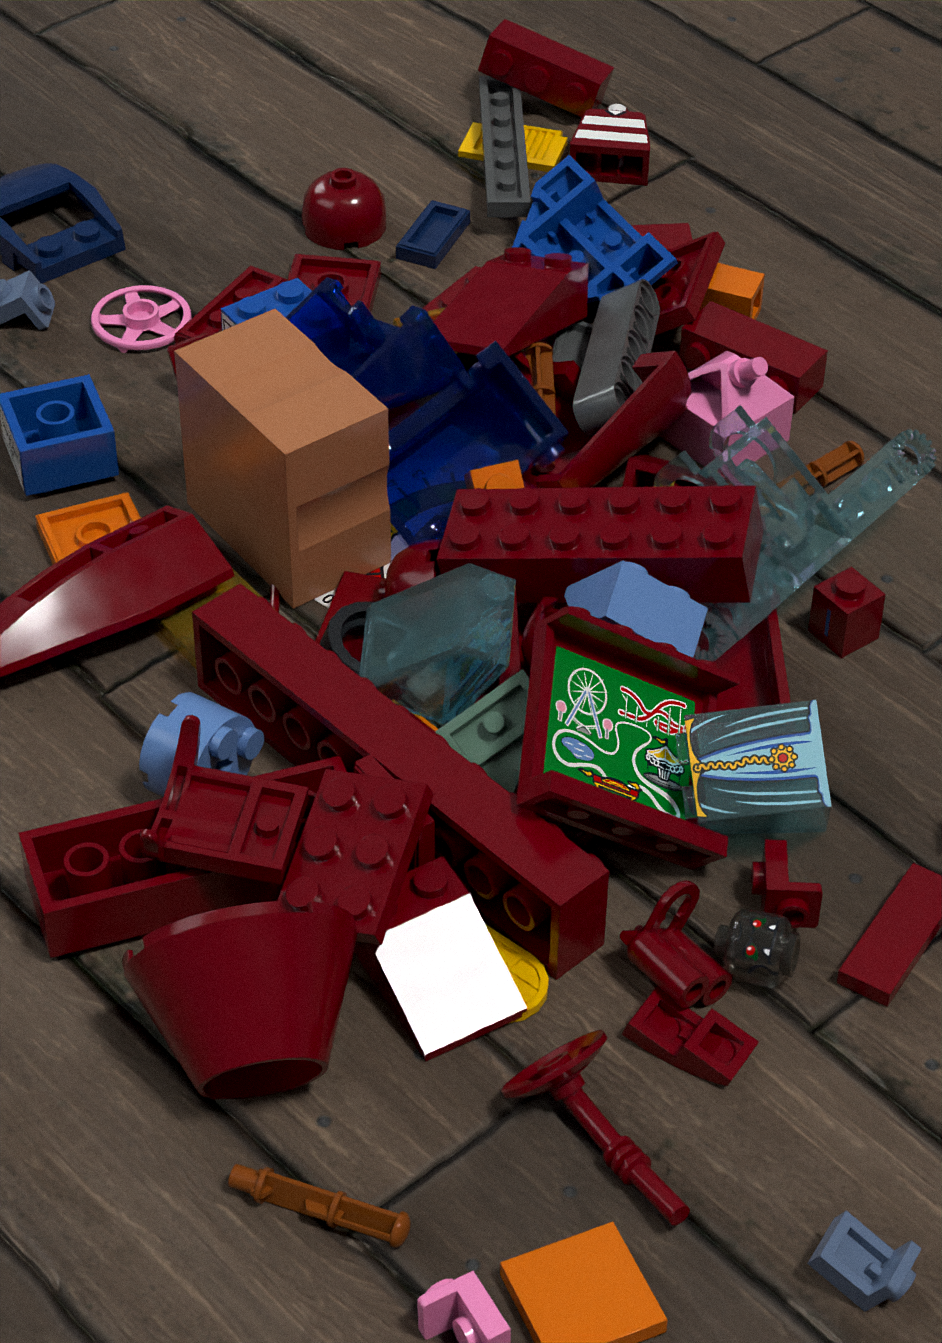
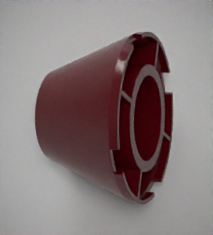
(247, 994)

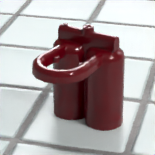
(672, 957)

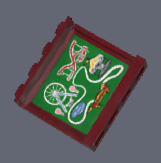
(606, 731)

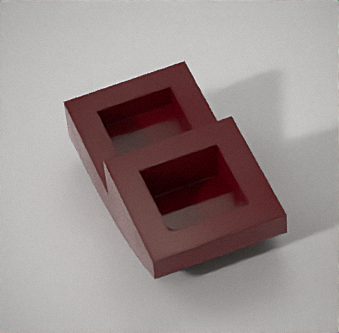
(703, 1047)

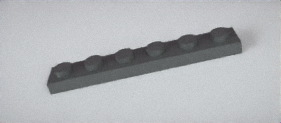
(503, 150)

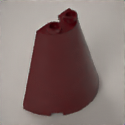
(634, 425)

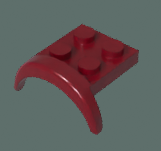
(224, 817)

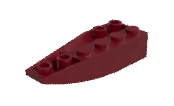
(110, 586)

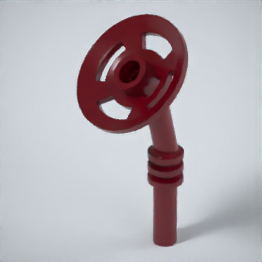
(562, 1076)

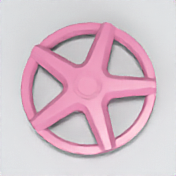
(139, 317)

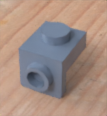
(26, 296)
(863, 1263)

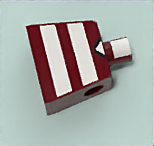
(613, 145)

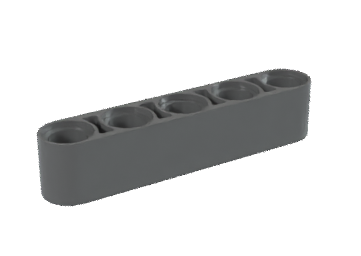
(619, 335)

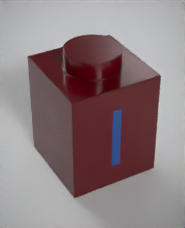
(846, 612)

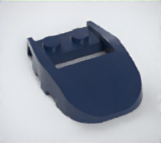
(64, 250)

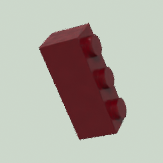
(545, 68)
(790, 360)

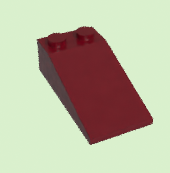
(516, 302)

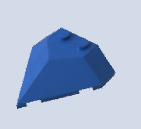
(576, 220)

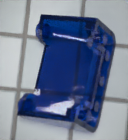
(385, 359)
(465, 427)

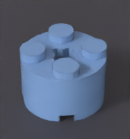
(226, 740)

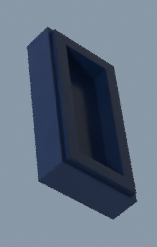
(433, 234)

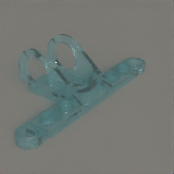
(798, 516)

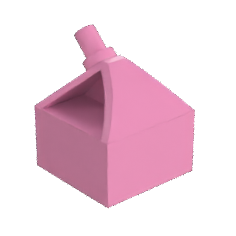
(718, 390)

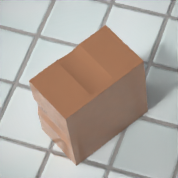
(284, 456)

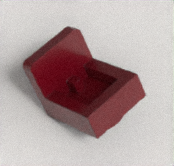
(794, 900)

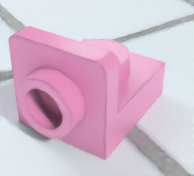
(465, 1308)

